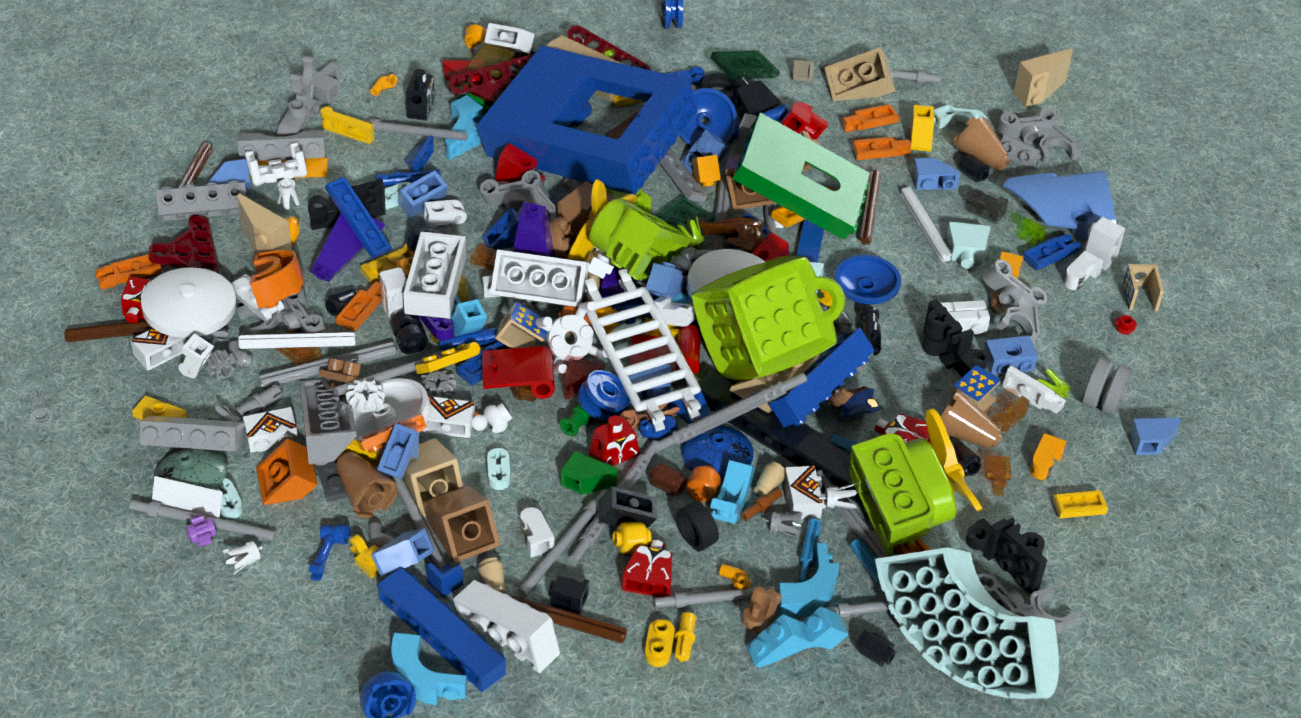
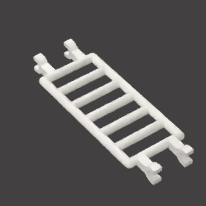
(651, 405)

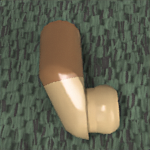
(995, 303)

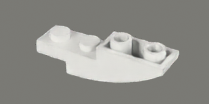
(598, 263)

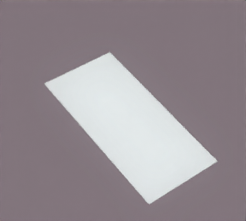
(187, 497)

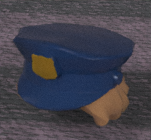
(854, 403)

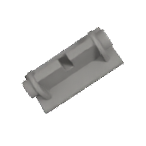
(1021, 152)

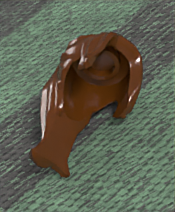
(742, 231)

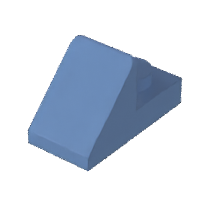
(399, 450)

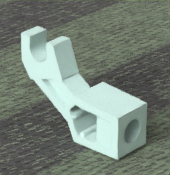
(948, 115)

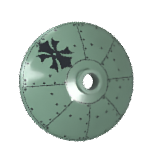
(194, 467)

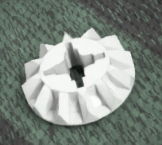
(357, 400)

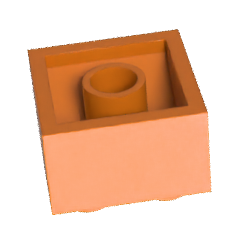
(286, 474)

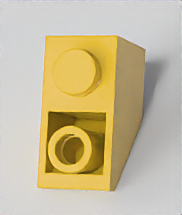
(922, 128)

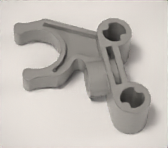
(304, 105)
(1038, 128)
(513, 194)
(1017, 296)
(293, 316)
(1014, 602)

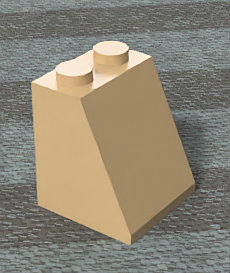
(432, 473)

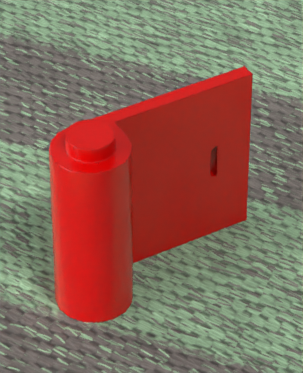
(688, 341)
(520, 368)

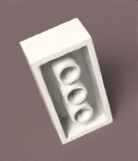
(435, 275)

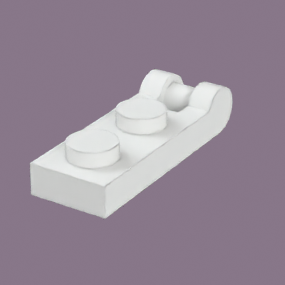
(245, 295)

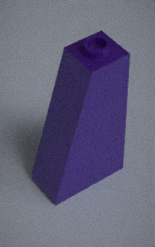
(534, 231)
(338, 249)

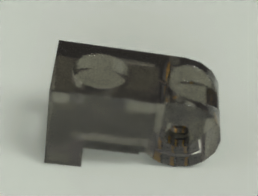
(985, 205)

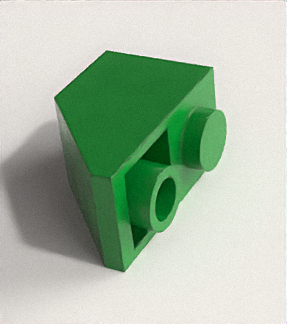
(587, 474)

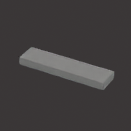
(682, 177)

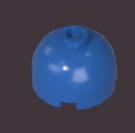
(387, 694)

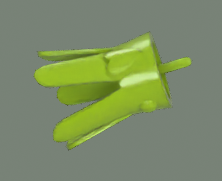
(695, 232)
(1058, 386)

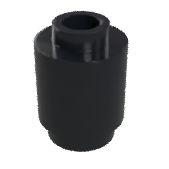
(974, 168)
(875, 648)

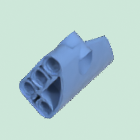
(1066, 200)

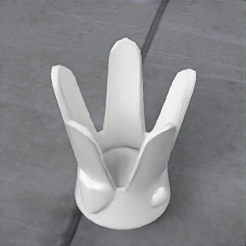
(287, 188)
(832, 496)
(243, 555)

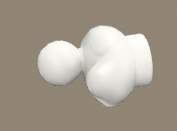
(496, 416)

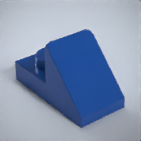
(503, 232)

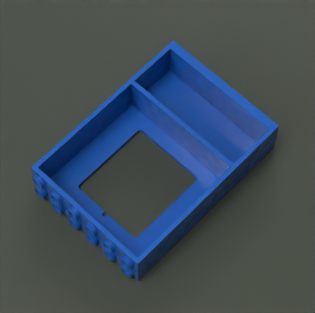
(552, 92)

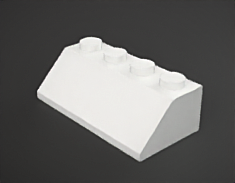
(539, 278)

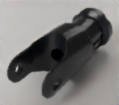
(871, 327)

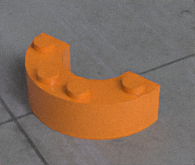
(276, 277)

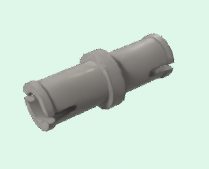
(259, 402)

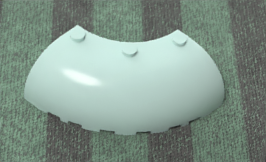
(965, 629)

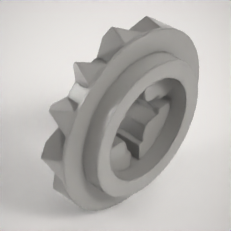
(446, 387)

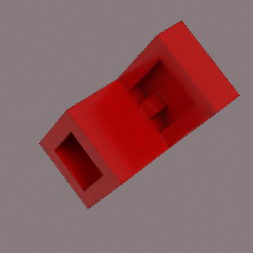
(802, 118)

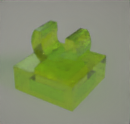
(1032, 229)

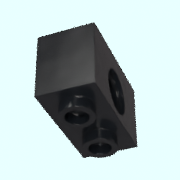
(626, 506)

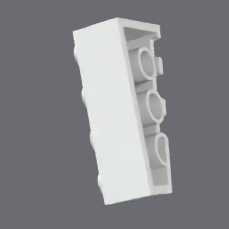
(509, 623)

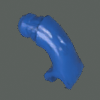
(648, 431)

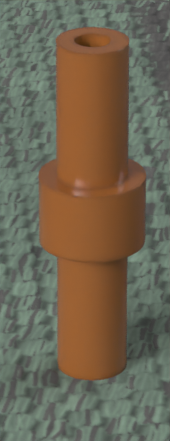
(761, 504)

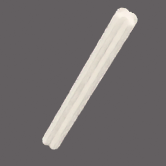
(926, 224)
(296, 340)

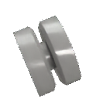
(1111, 387)

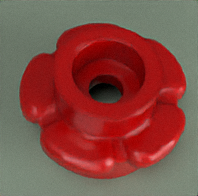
(1125, 324)

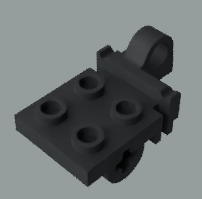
(370, 194)
(946, 338)
(1015, 552)

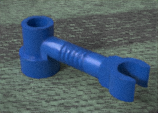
(331, 535)

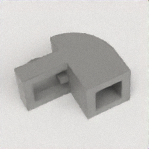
(327, 84)

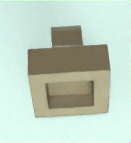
(803, 70)

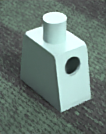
(967, 242)

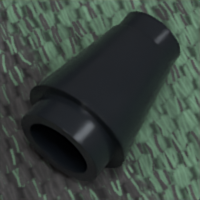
(338, 301)
(968, 457)

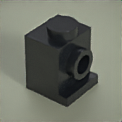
(569, 594)

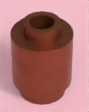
(667, 479)

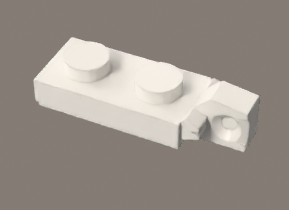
(1036, 392)

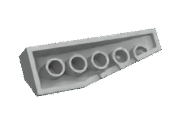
(326, 422)

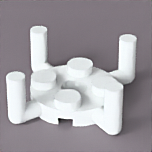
(276, 169)
(582, 337)

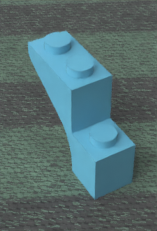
(466, 115)
(791, 636)

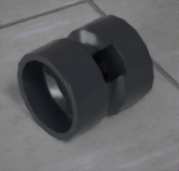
(409, 333)

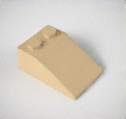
(1041, 76)
(860, 77)
(262, 227)

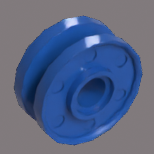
(672, 11)
(603, 395)

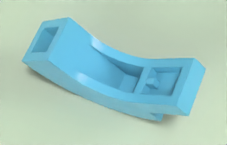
(467, 316)
(733, 492)
(806, 597)
(426, 683)

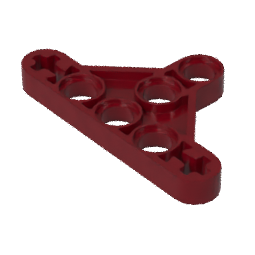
(604, 46)
(488, 89)
(188, 245)

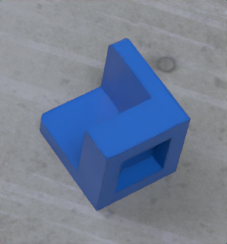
(445, 579)

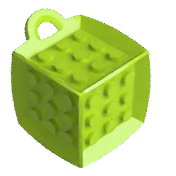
(767, 317)

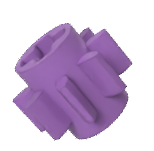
(200, 530)

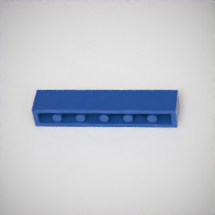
(823, 377)
(442, 629)

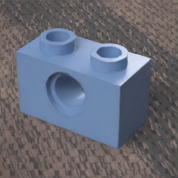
(425, 189)
(1010, 352)

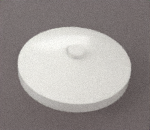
(716, 265)
(188, 302)
(401, 401)

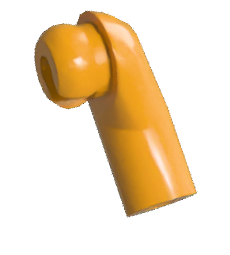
(383, 83)
(738, 576)

